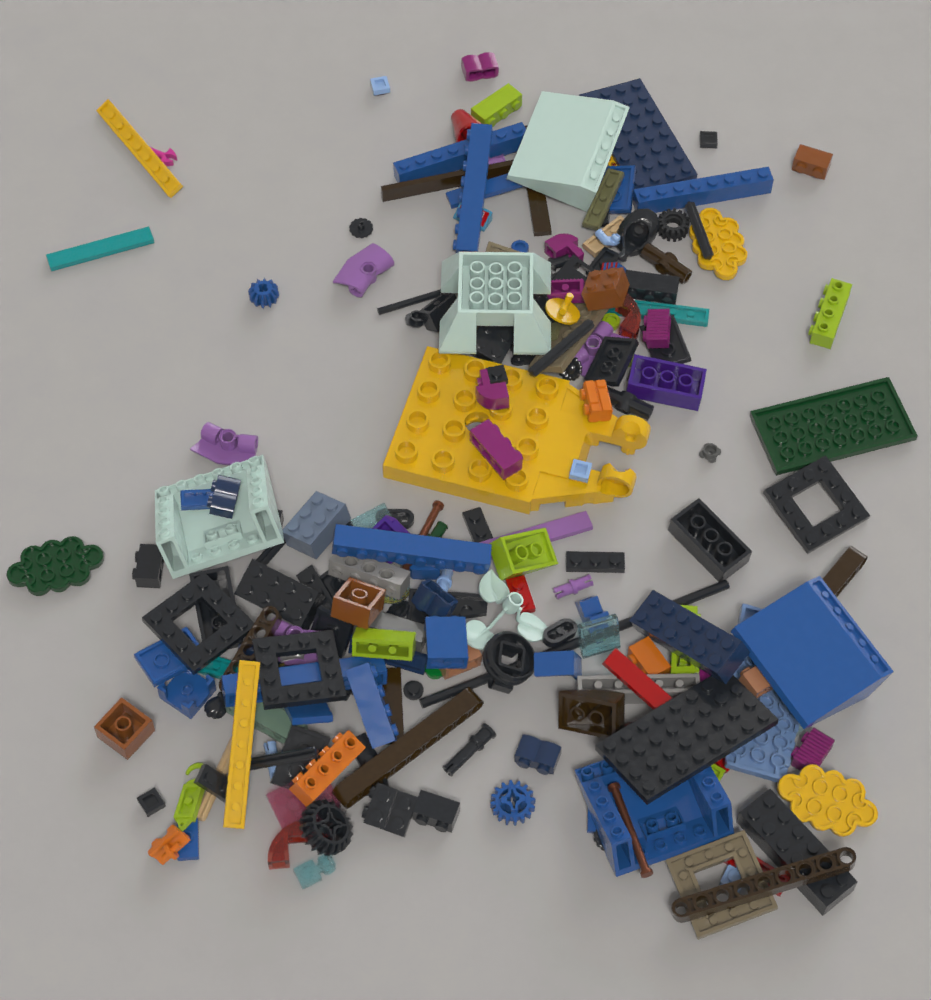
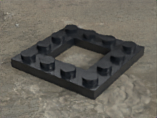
(810, 537)
(200, 589)
(276, 696)

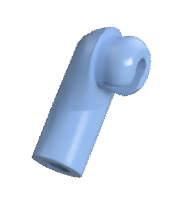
(607, 240)

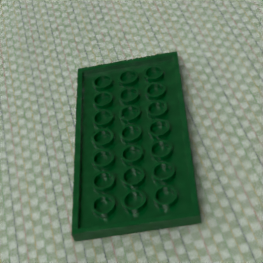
(833, 425)

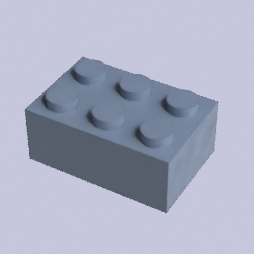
(314, 524)

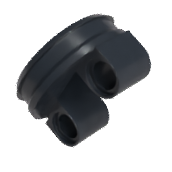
(504, 676)

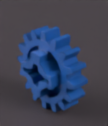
(504, 804)

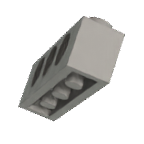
(376, 573)

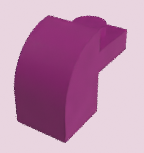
(561, 245)
(489, 395)

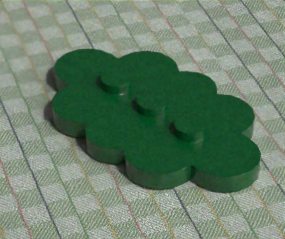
(55, 566)

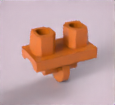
(169, 845)

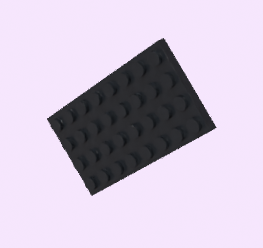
(685, 736)

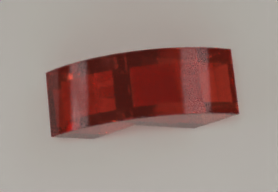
(631, 324)
(279, 849)

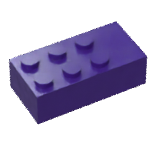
(666, 382)

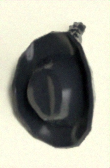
(636, 231)

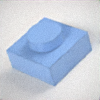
(380, 85)
(580, 470)
(730, 875)

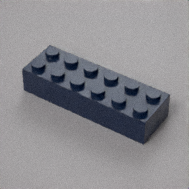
(690, 636)

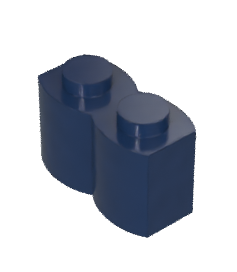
(224, 496)
(433, 600)
(537, 754)

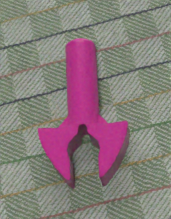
(165, 156)

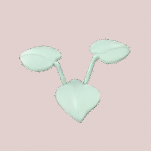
(495, 590)

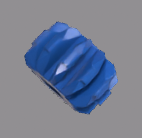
(263, 293)

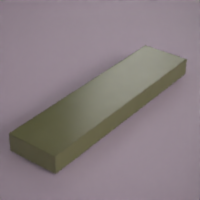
(603, 199)

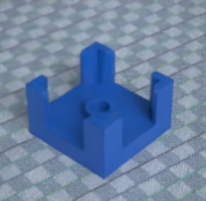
(187, 692)

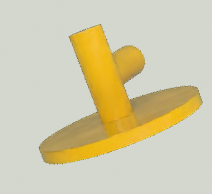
(563, 310)

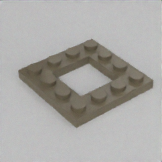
(731, 847)

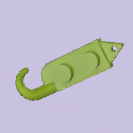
(189, 801)

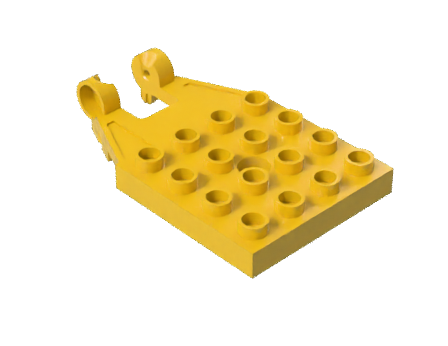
(541, 422)

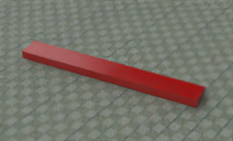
(640, 684)

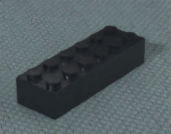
(788, 840)

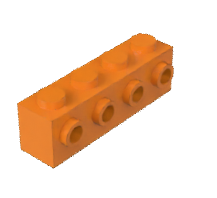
(326, 768)

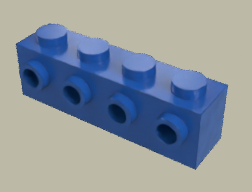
(372, 705)

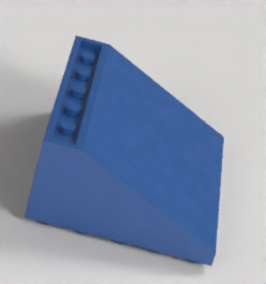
(813, 653)
(668, 826)

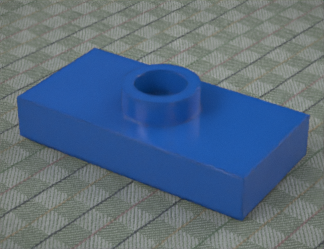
(195, 499)
(191, 849)

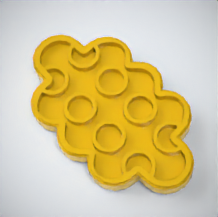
(725, 243)
(827, 800)

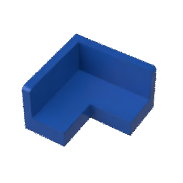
(557, 664)

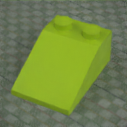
(522, 553)

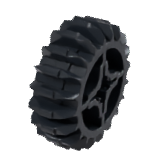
(330, 823)

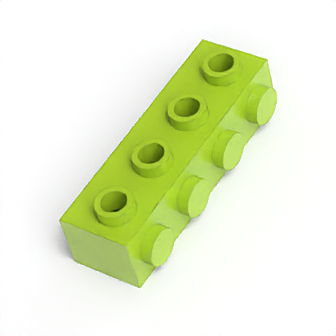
(830, 313)

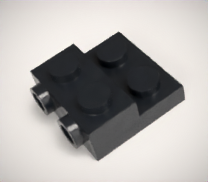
(389, 809)

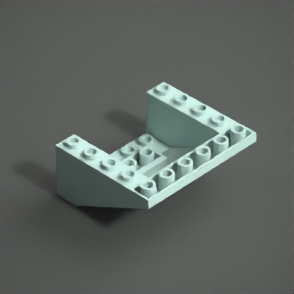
(568, 146)
(200, 540)

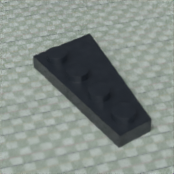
(468, 606)

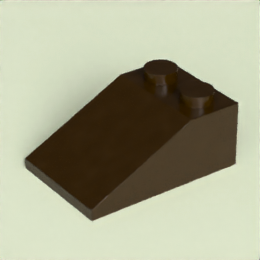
(591, 711)

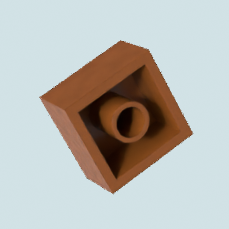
(605, 289)
(358, 603)
(124, 728)

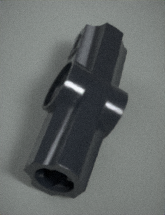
(629, 404)

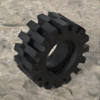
(673, 217)

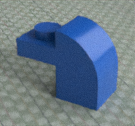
(590, 609)

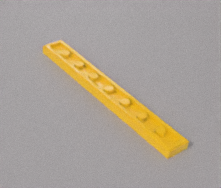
(139, 148)
(241, 744)

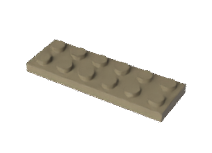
(564, 360)

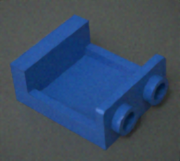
(446, 642)

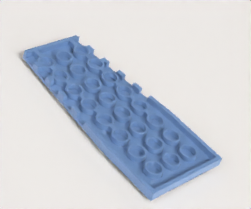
(770, 752)

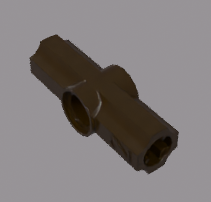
(666, 263)

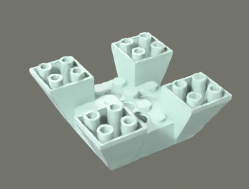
(495, 292)

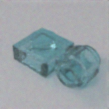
(310, 874)

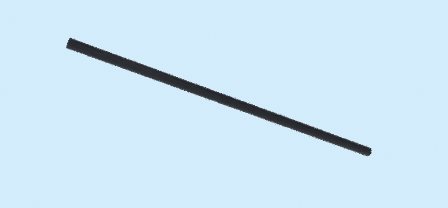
(567, 646)

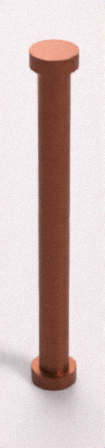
(437, 507)
(645, 870)

